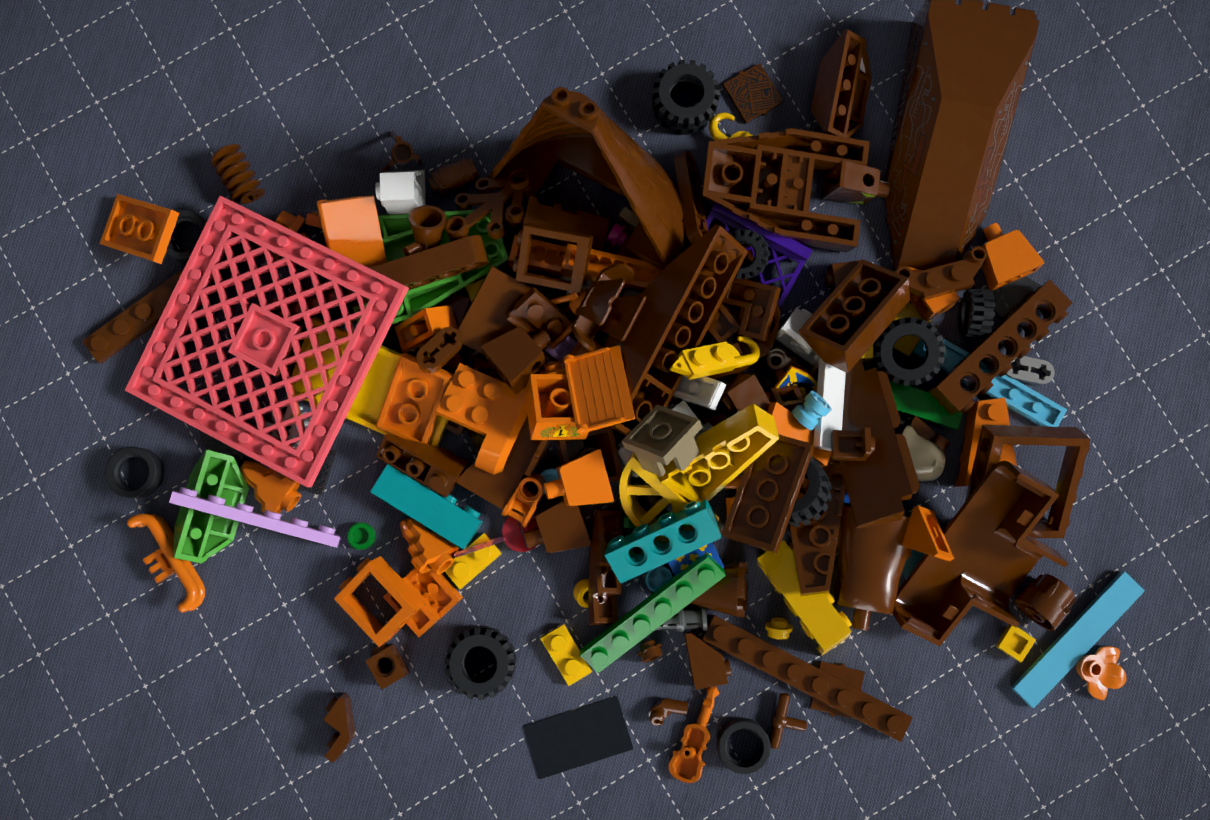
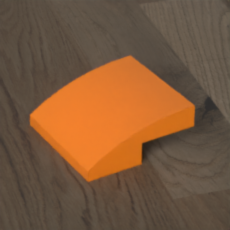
(435, 592)

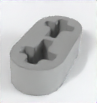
(1029, 364)

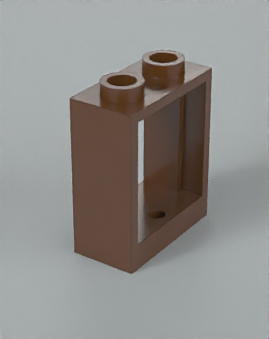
(581, 261)

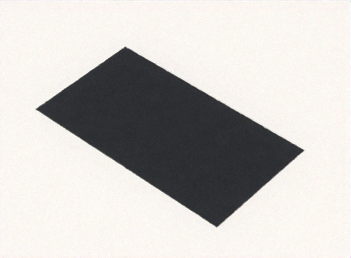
(578, 737)

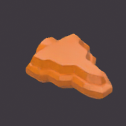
(270, 487)
(427, 548)

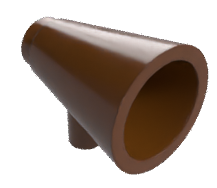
(427, 227)

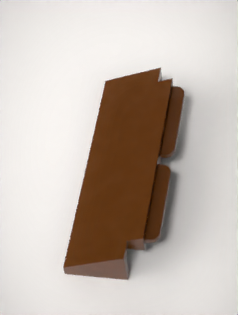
(888, 474)

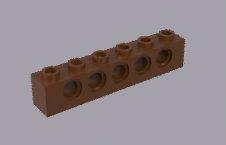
(1049, 301)

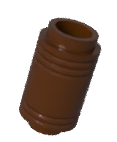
(453, 176)

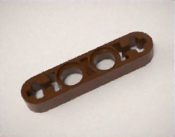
(690, 196)

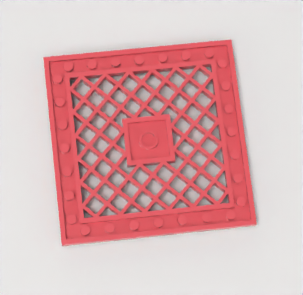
(266, 340)

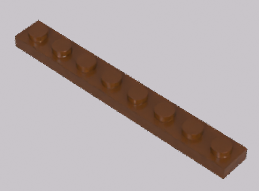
(140, 316)
(807, 678)

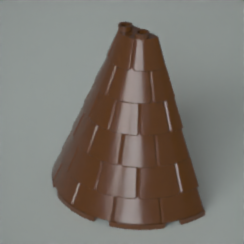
(581, 137)

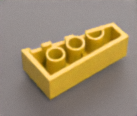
(723, 454)
(816, 611)

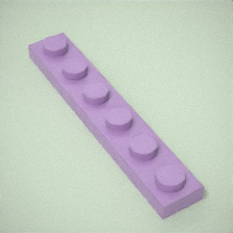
(244, 513)

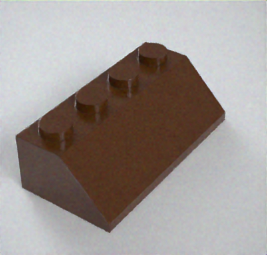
(856, 314)

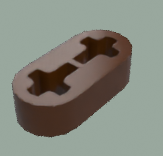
(444, 354)

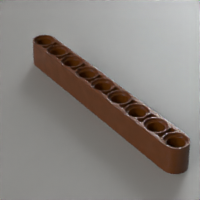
(411, 271)

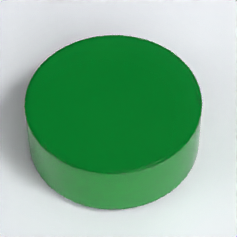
(361, 536)

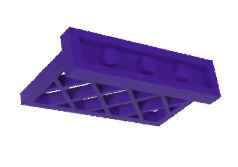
(786, 246)

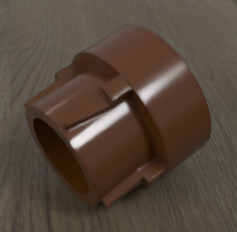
(1046, 601)

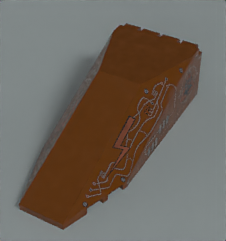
(953, 125)

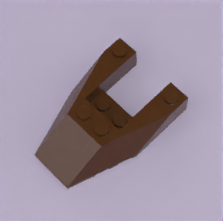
(771, 183)

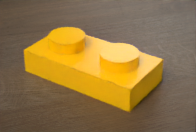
(470, 565)
(566, 654)

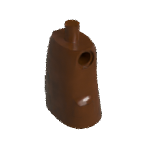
(869, 566)

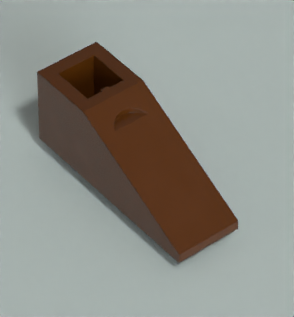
(423, 462)

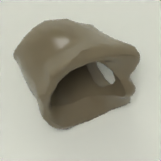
(926, 455)

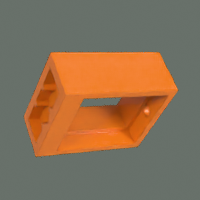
(394, 584)

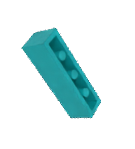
(428, 506)

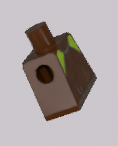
(853, 184)

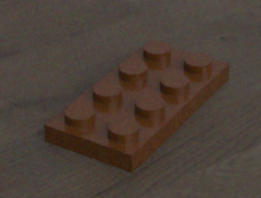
(768, 494)

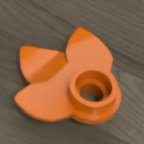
(1101, 671)

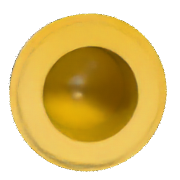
(579, 591)

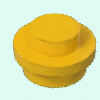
(778, 628)

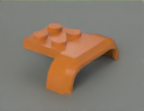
(488, 409)

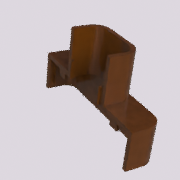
(988, 552)

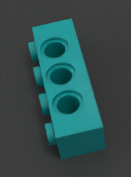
(629, 564)

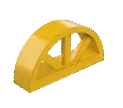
(632, 507)

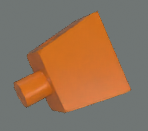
(1008, 257)
(582, 481)

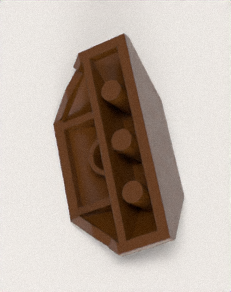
(842, 86)

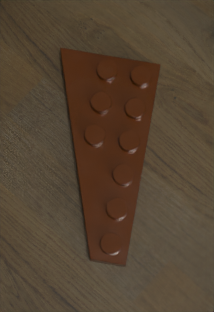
(816, 543)

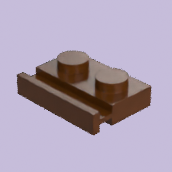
(536, 313)

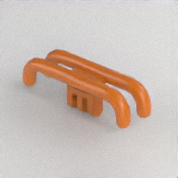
(164, 556)

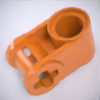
(523, 502)

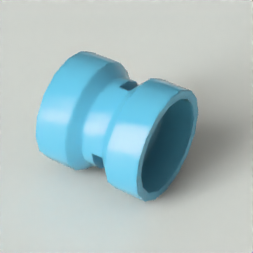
(813, 408)
(657, 577)

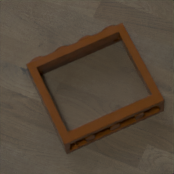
(1077, 446)

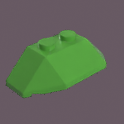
(201, 533)

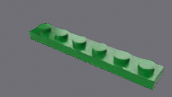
(652, 612)

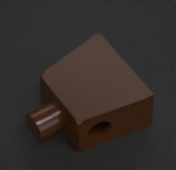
(517, 356)
(559, 529)

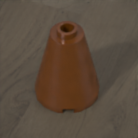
(729, 593)

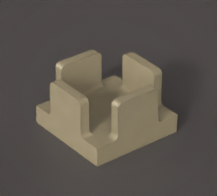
(664, 437)

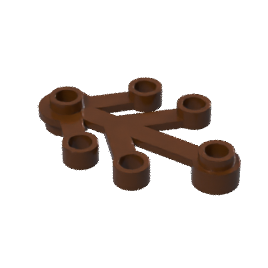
(516, 184)

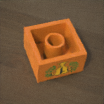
(550, 408)

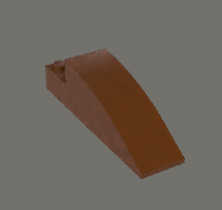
(675, 318)

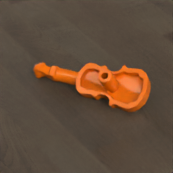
(687, 762)

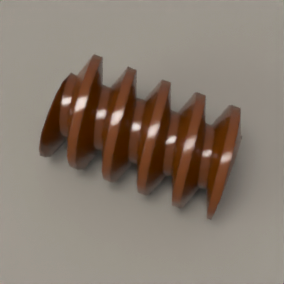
(235, 175)

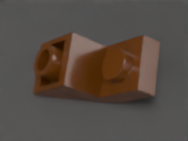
(341, 718)

